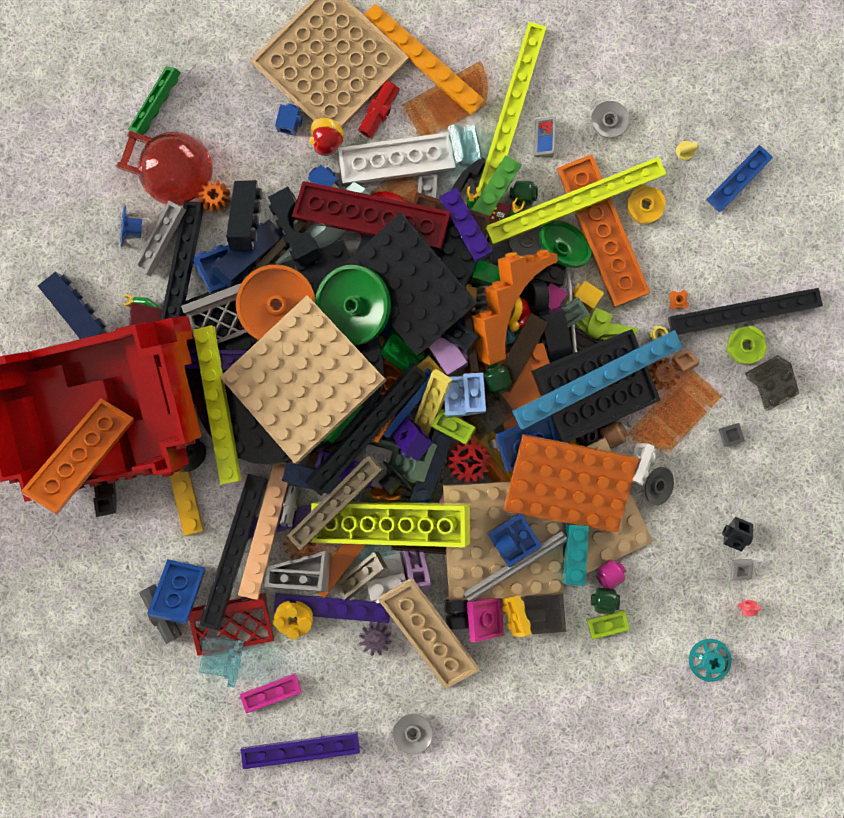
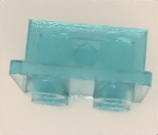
(221, 658)

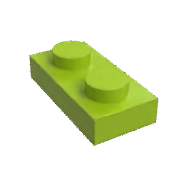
(454, 427)
(607, 624)

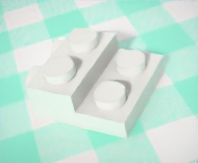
(646, 456)
(389, 578)

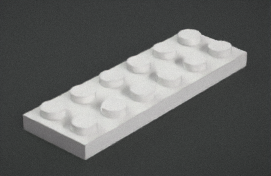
(396, 159)

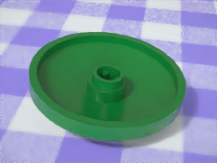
(355, 302)

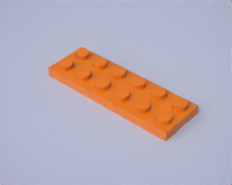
(77, 456)

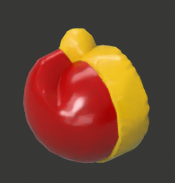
(326, 136)
(519, 315)

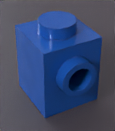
(288, 119)
(322, 176)

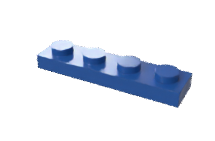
(739, 178)
(405, 410)

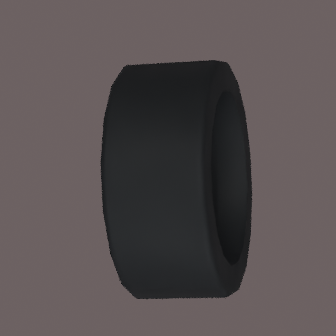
(536, 295)

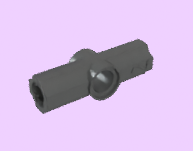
(168, 629)

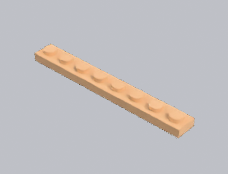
(264, 534)

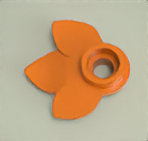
(378, 493)

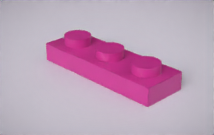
(270, 693)

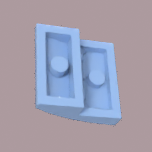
(465, 396)

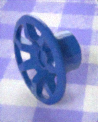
(129, 227)

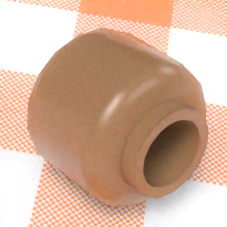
(614, 434)

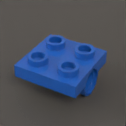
(514, 539)

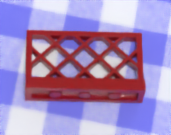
(234, 606)

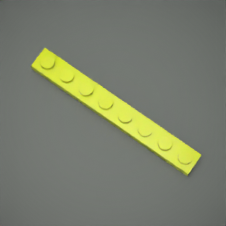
(217, 405)

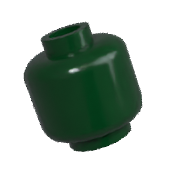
(525, 192)
(497, 378)
(605, 601)

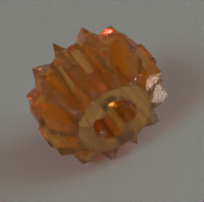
(669, 369)
(295, 550)

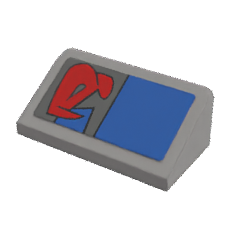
(545, 137)

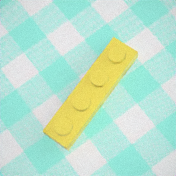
(432, 400)

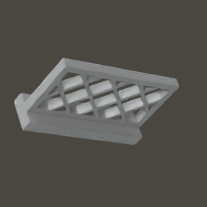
(211, 302)

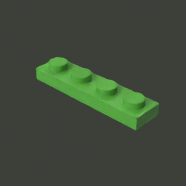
(497, 186)

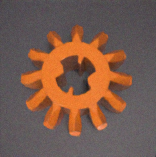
(220, 190)

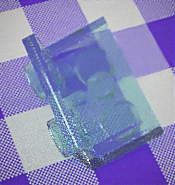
(465, 144)

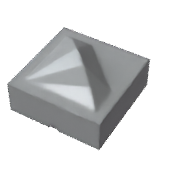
(741, 569)

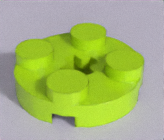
(757, 344)

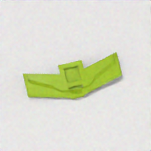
(598, 325)

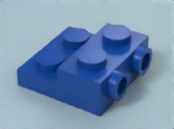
(204, 265)

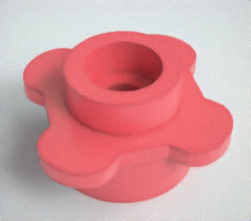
(749, 608)

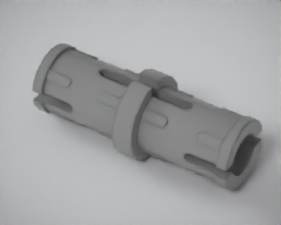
(290, 506)

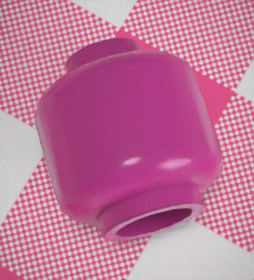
(611, 574)

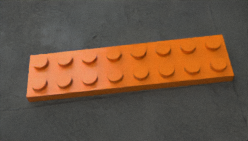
(605, 236)

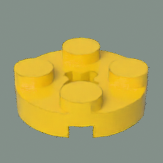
(647, 194)
(291, 628)

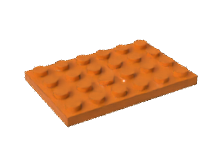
(570, 483)

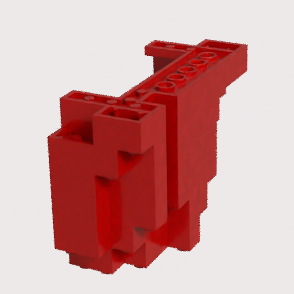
(130, 368)

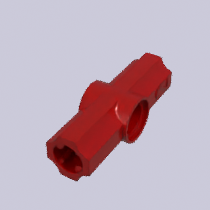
(379, 109)

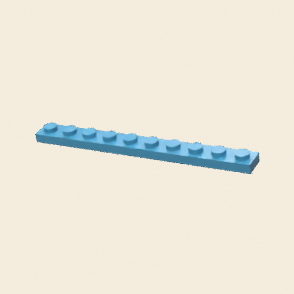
(596, 380)

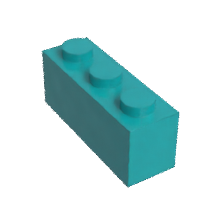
(575, 554)

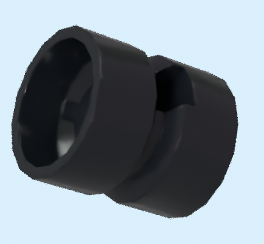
(456, 620)

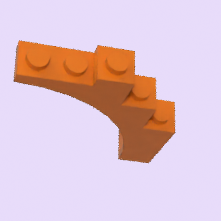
(501, 297)

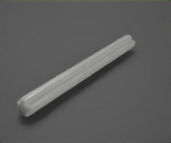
(506, 572)

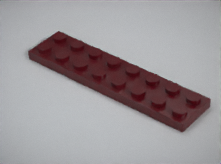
(366, 212)

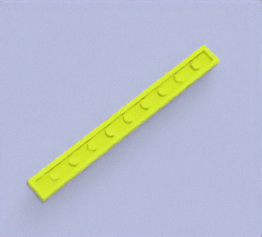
(513, 101)
(575, 201)

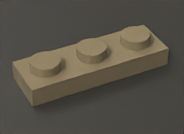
(361, 575)

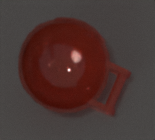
(169, 166)

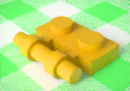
(516, 616)

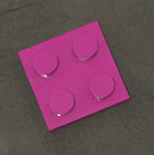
(485, 619)

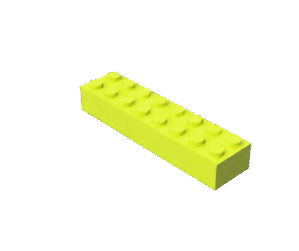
(399, 524)

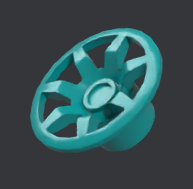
(710, 660)

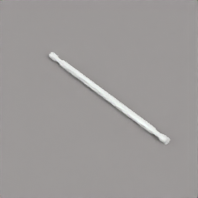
(571, 299)

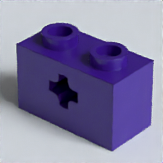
(411, 439)

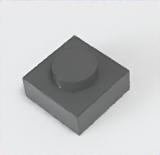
(731, 435)

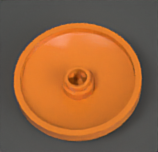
(268, 296)

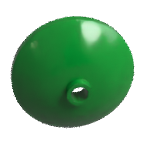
(566, 242)

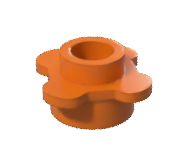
(683, 299)

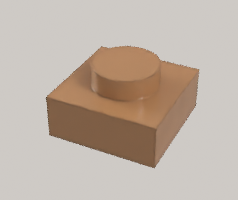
(685, 361)

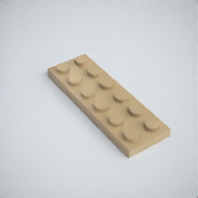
(428, 633)

